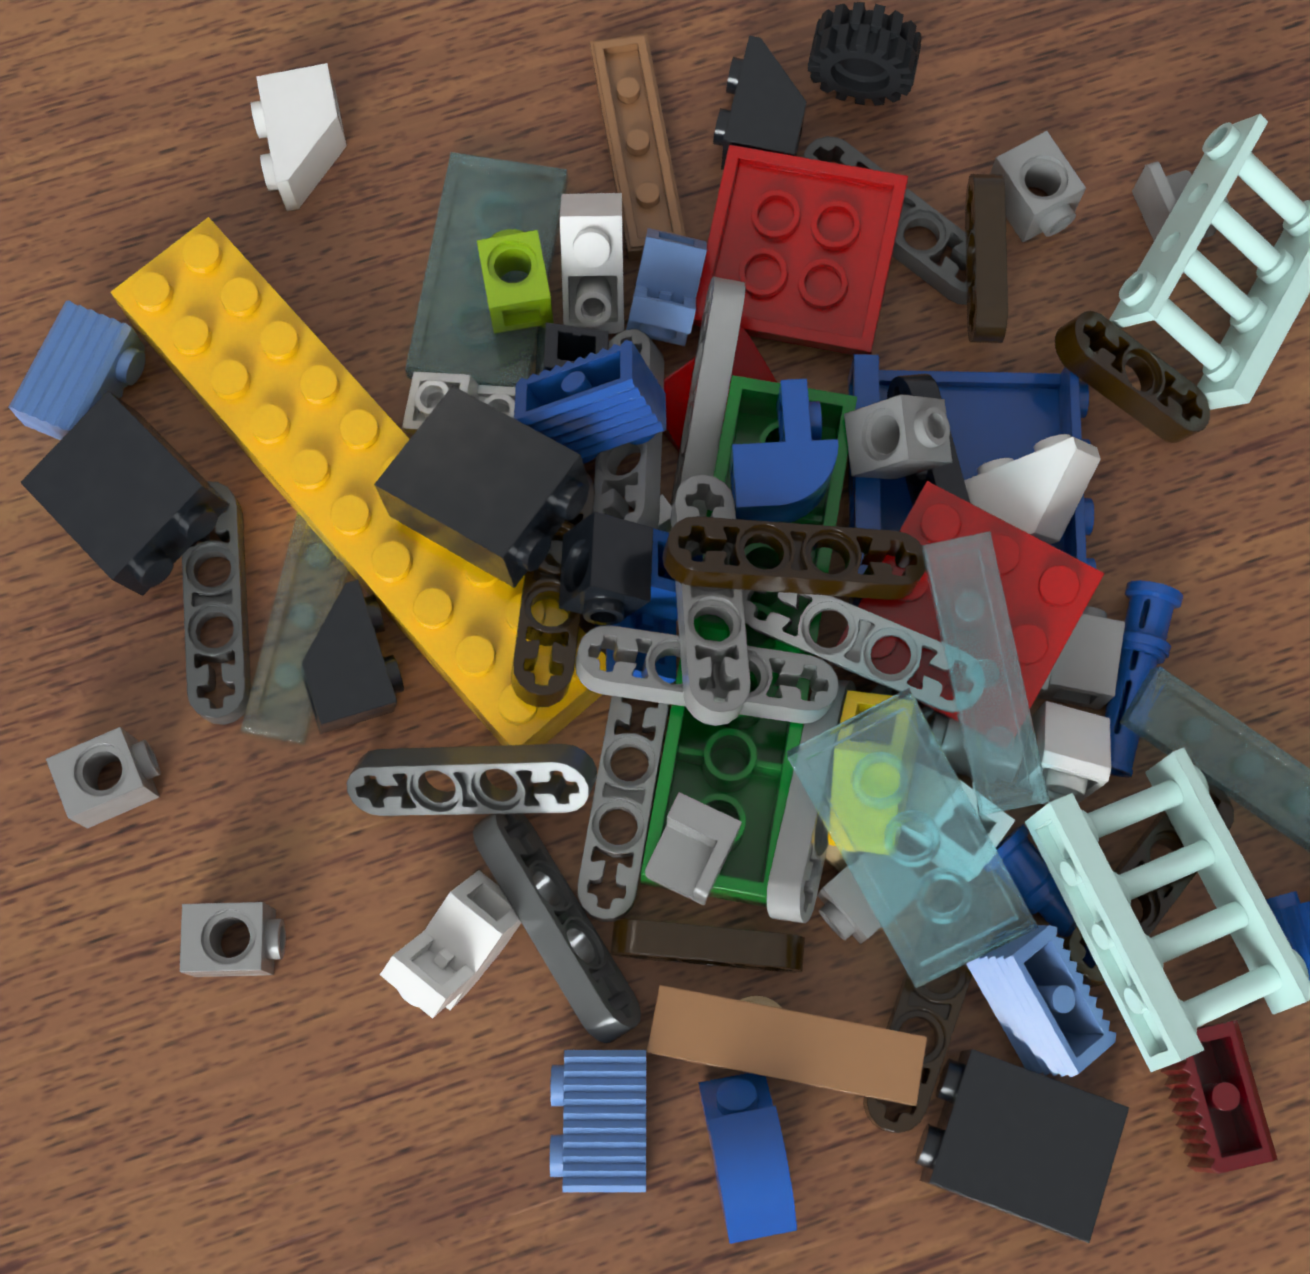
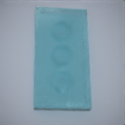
(453, 312)
(912, 838)

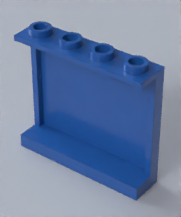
(989, 420)

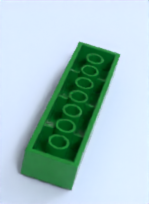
(745, 763)

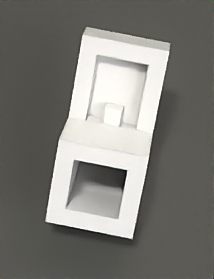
(454, 947)

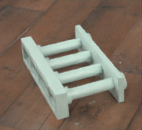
(1283, 271)
(1134, 961)

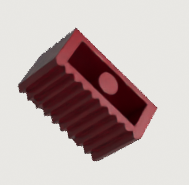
(1220, 1104)

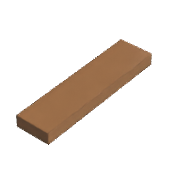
(636, 139)
(787, 1045)

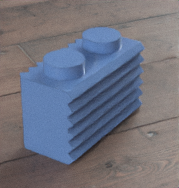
(75, 368)
(1043, 1003)
(602, 1121)

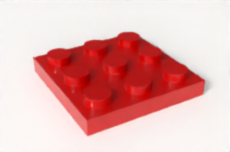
(807, 245)
(1040, 586)

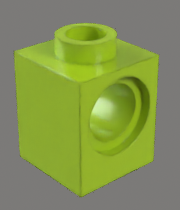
(519, 303)

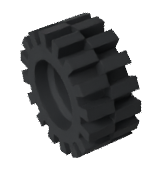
(864, 54)

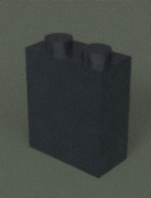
(484, 486)
(125, 494)
(1022, 1143)

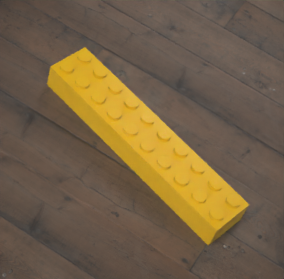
(323, 452)

